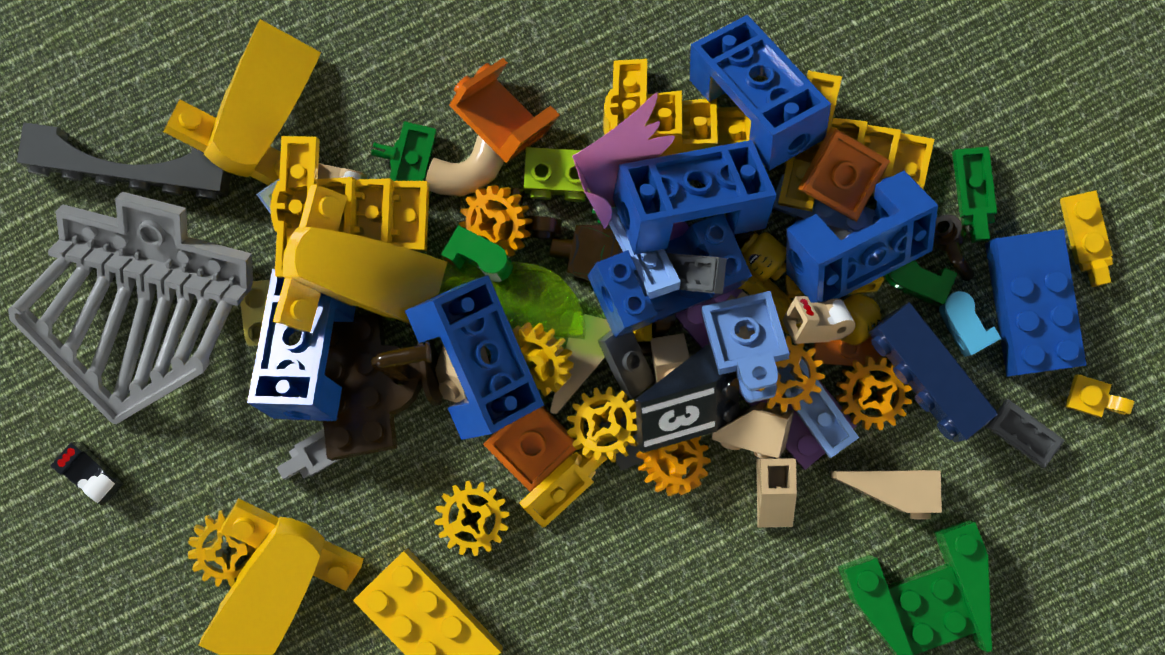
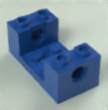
(783, 111)
(657, 192)
(898, 235)
(624, 299)
(465, 322)
(291, 379)

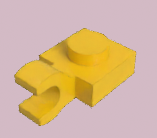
(1093, 396)

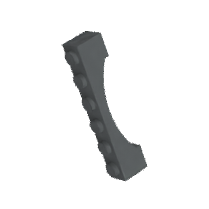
(48, 150)

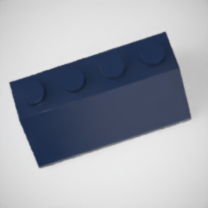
(931, 373)

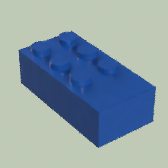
(1035, 302)

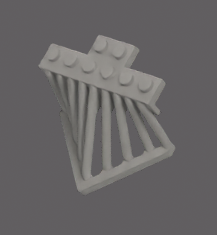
(153, 249)

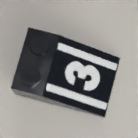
(687, 403)

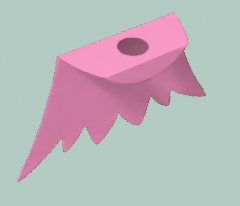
(625, 143)

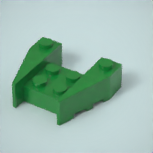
(932, 604)

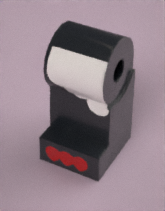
(87, 472)

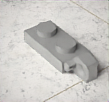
(307, 457)

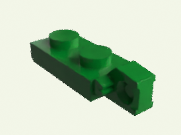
(975, 190)

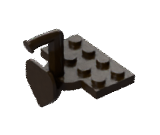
(370, 386)

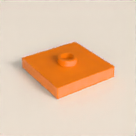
(843, 174)
(532, 446)

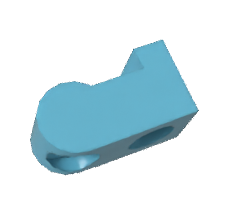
(965, 325)

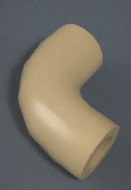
(466, 176)

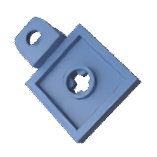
(752, 357)

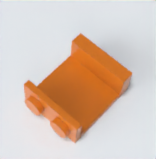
(498, 114)

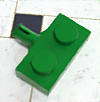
(410, 153)

